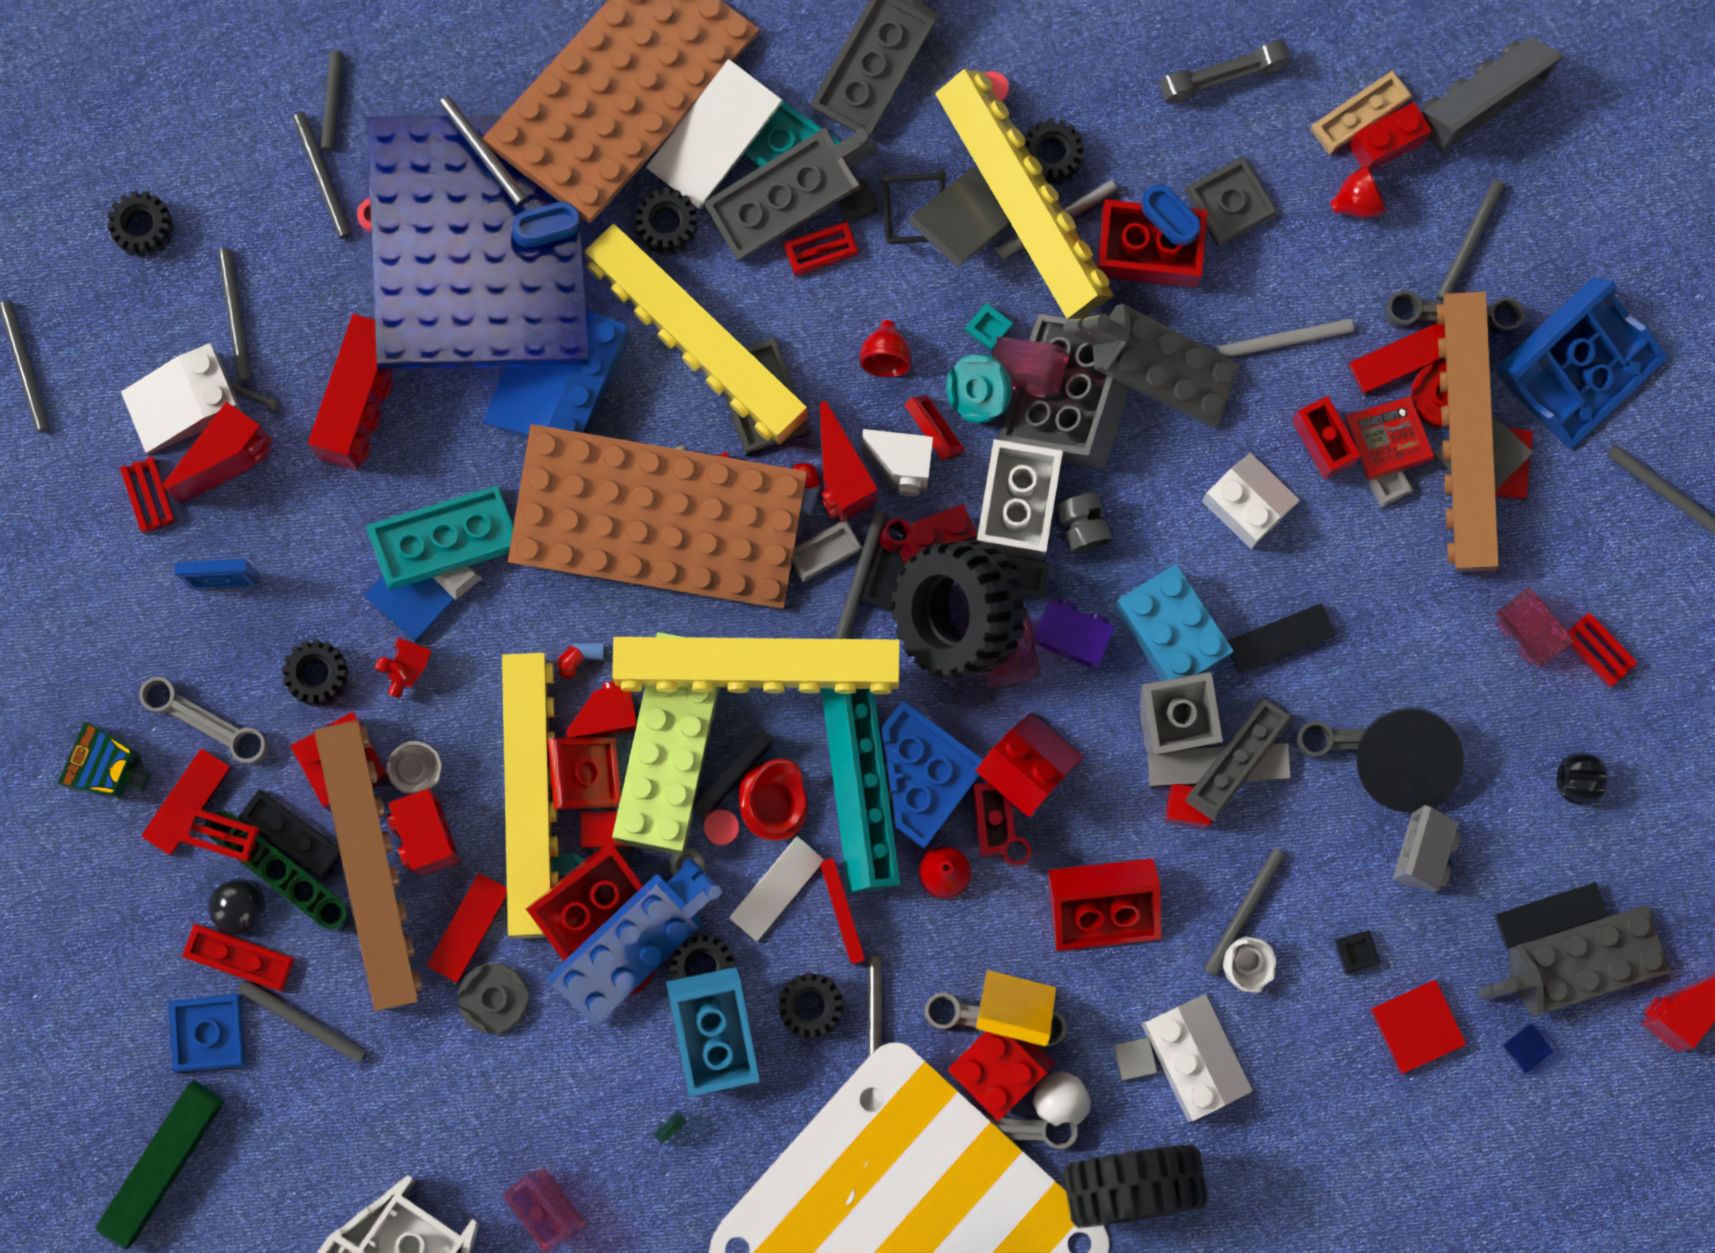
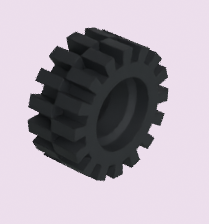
(1063, 135)
(126, 210)
(666, 241)
(300, 658)
(699, 945)
(810, 983)

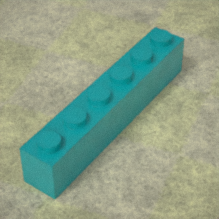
(860, 790)

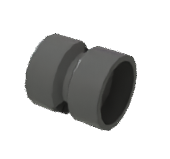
(1084, 523)

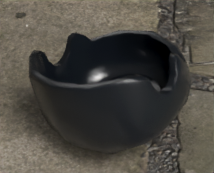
(236, 906)

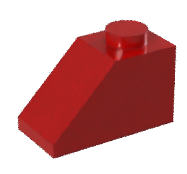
(605, 714)

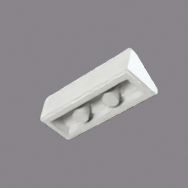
(776, 889)

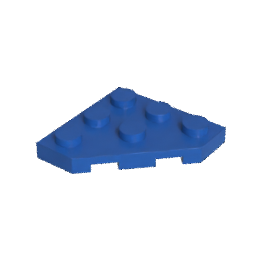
(925, 772)

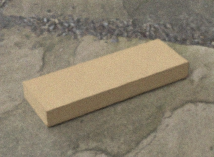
(1361, 111)

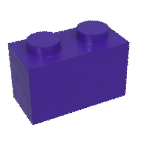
(1073, 633)

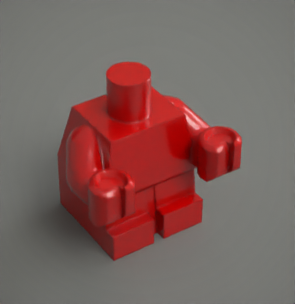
(405, 667)

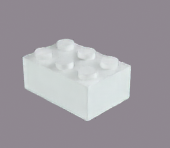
(1019, 498)

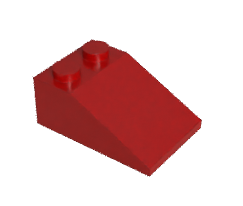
(222, 451)
(845, 479)
(1029, 763)
(584, 900)
(1683, 1015)

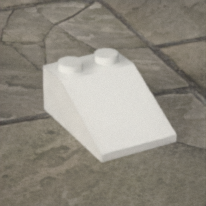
(179, 398)

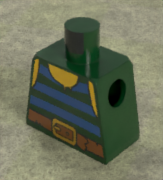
(102, 765)

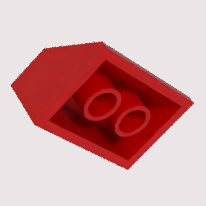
(1105, 904)

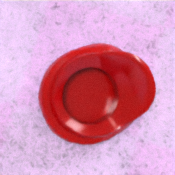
(773, 799)

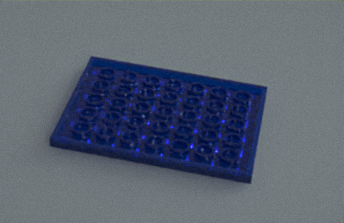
(446, 261)

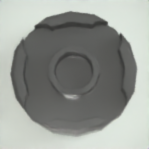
(493, 998)

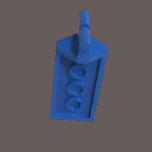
(634, 942)

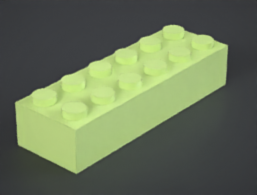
(665, 768)

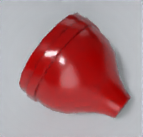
(1359, 196)
(886, 352)
(944, 872)

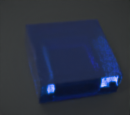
(1527, 1048)

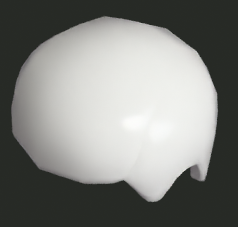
(414, 767)
(1249, 964)
(1061, 1099)

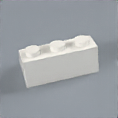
(1197, 1058)

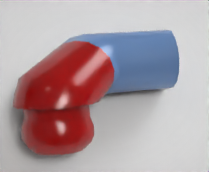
(811, 489)
(576, 655)

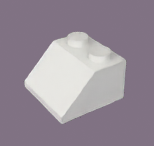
(899, 459)
(1250, 500)

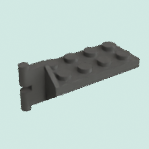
(874, 63)
(789, 190)
(1158, 362)
(1583, 962)

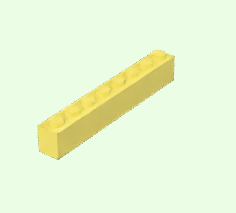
(1024, 194)
(696, 335)
(756, 664)
(528, 787)

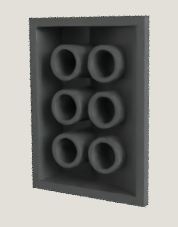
(1082, 414)

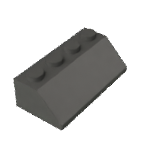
(1489, 91)

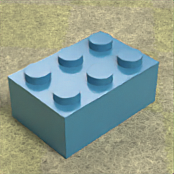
(1173, 626)
(713, 1031)

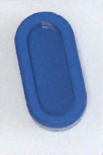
(1170, 215)
(545, 224)

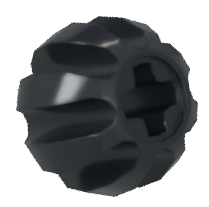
(1581, 778)

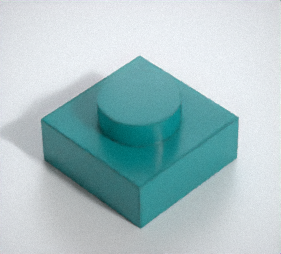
(987, 326)

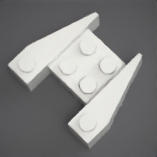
(398, 1227)

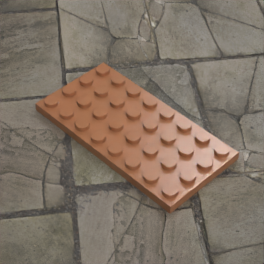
(616, 95)
(657, 516)

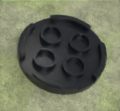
(1409, 759)

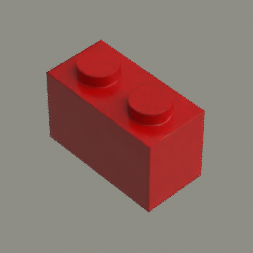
(1390, 137)
(1326, 437)

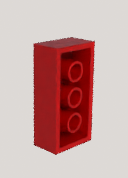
(351, 399)

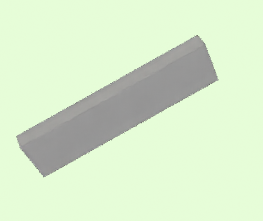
(1190, 765)

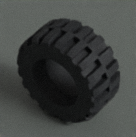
(993, 604)
(1135, 1185)

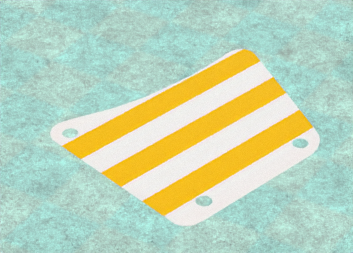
(930, 1185)

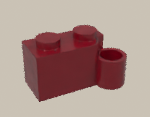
(939, 528)
(996, 825)

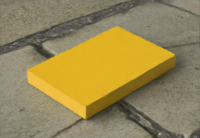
(1016, 1008)

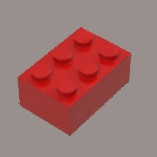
(1138, 251)

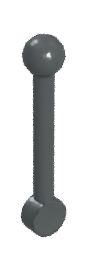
(272, 404)

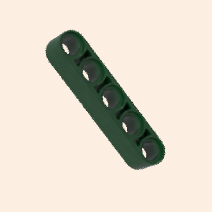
(291, 881)
(159, 1165)

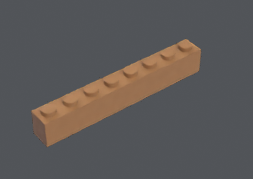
(1469, 432)
(366, 864)

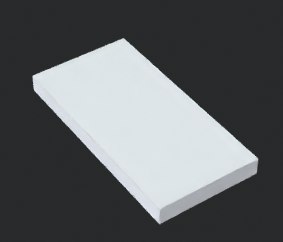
(714, 134)

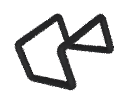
(886, 178)

